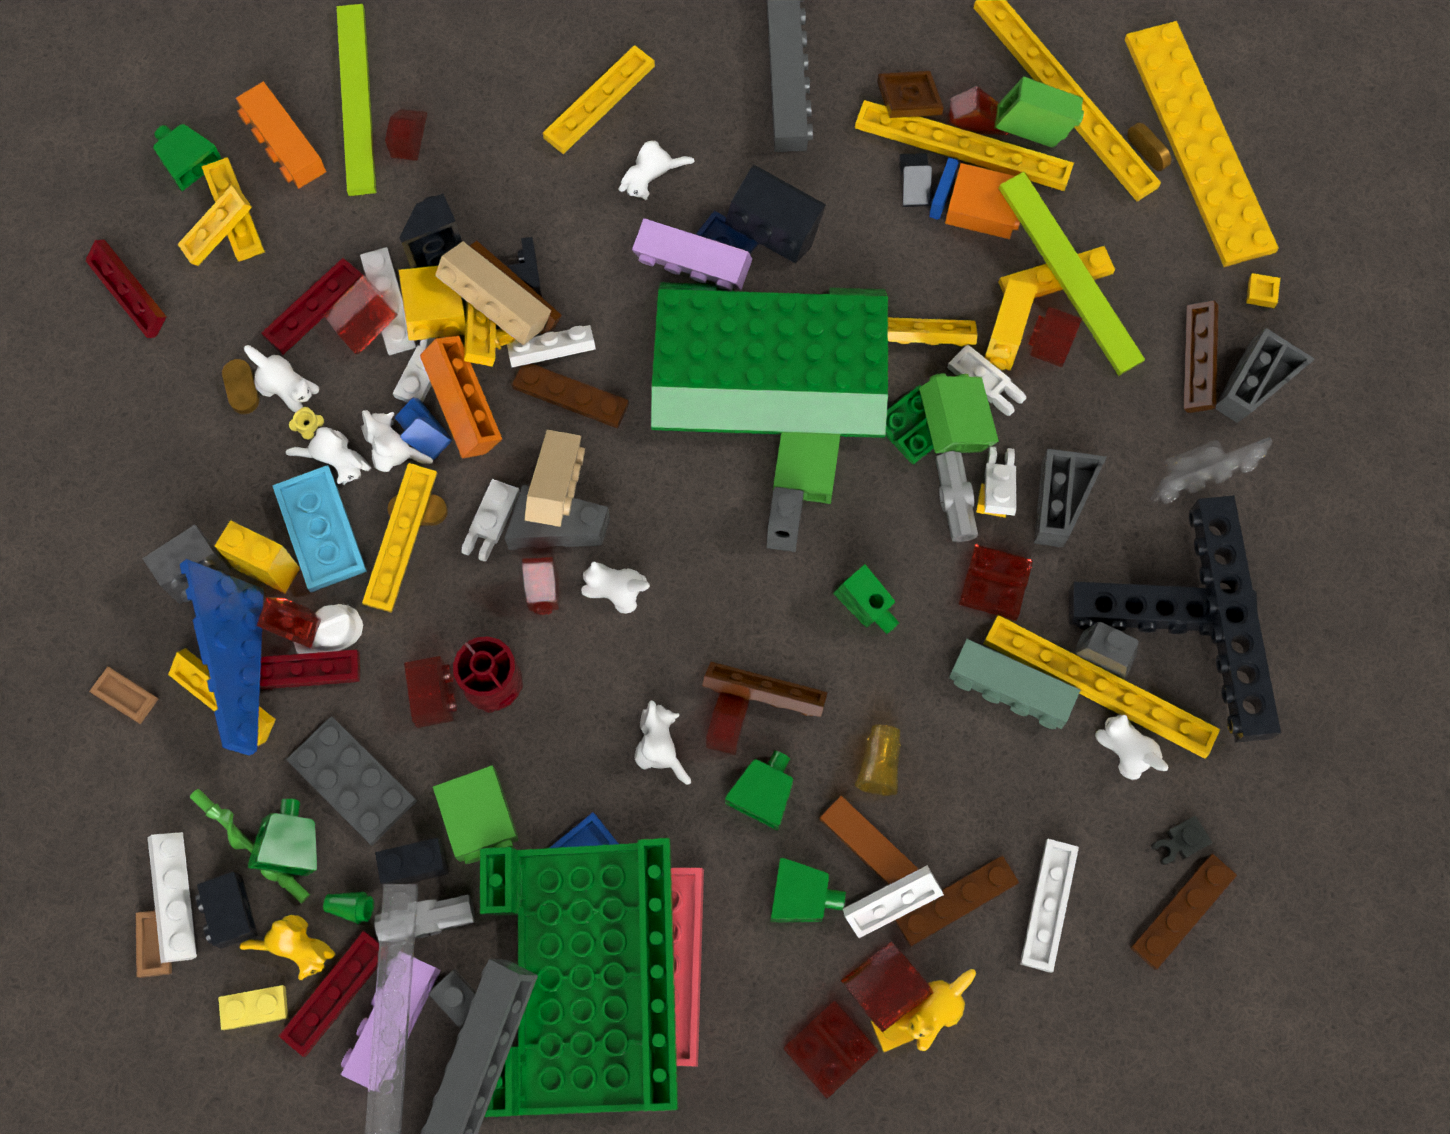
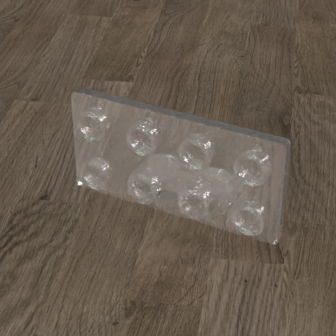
(1205, 464)

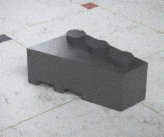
(1260, 373)
(1063, 490)
(583, 526)

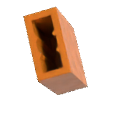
(980, 204)

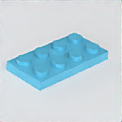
(319, 528)

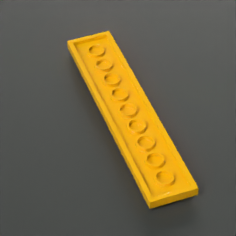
(1201, 144)

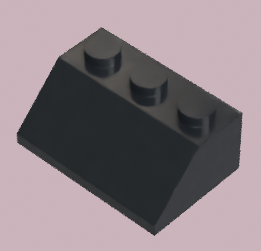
(775, 214)
(429, 232)

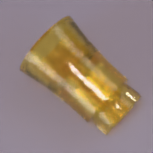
(880, 762)

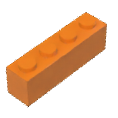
(281, 135)
(460, 397)

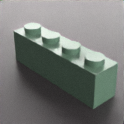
(1014, 684)

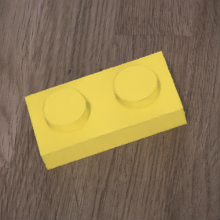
(253, 1007)

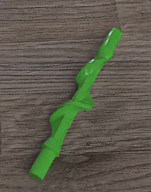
(240, 841)

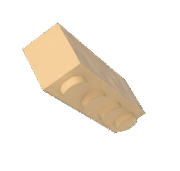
(492, 293)
(554, 478)

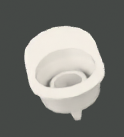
(337, 630)

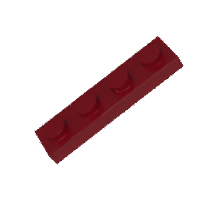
(125, 288)
(311, 306)
(310, 669)
(332, 995)

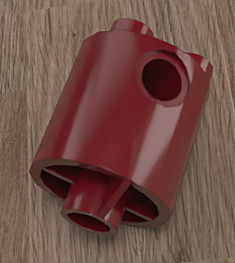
(487, 673)

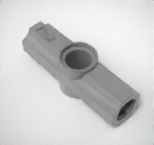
(957, 496)
(436, 916)

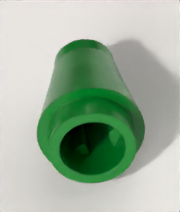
(350, 906)

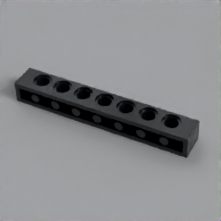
(1223, 514)

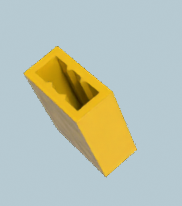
(430, 305)
(1010, 324)
(257, 556)

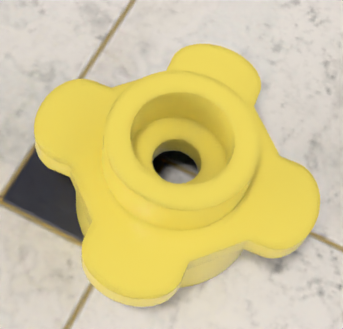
(303, 415)

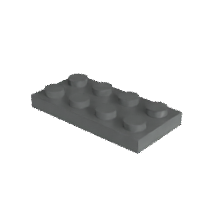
(351, 780)

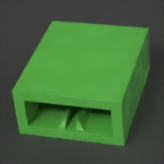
(1039, 112)
(958, 413)
(808, 464)
(475, 814)

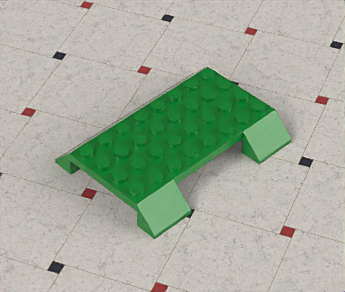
(770, 361)
(605, 986)

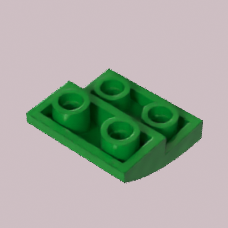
(909, 427)

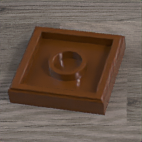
(910, 94)

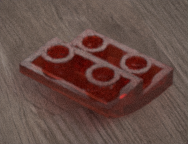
(360, 315)
(996, 582)
(887, 986)
(830, 1049)

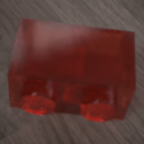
(1054, 336)
(429, 691)

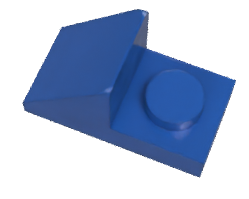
(422, 429)

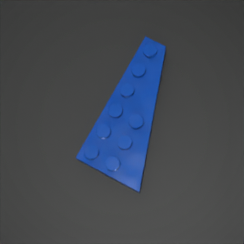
(231, 648)

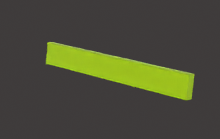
(356, 100)
(1071, 273)

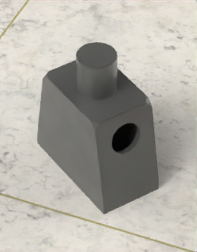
(785, 516)
(1107, 649)
(454, 997)

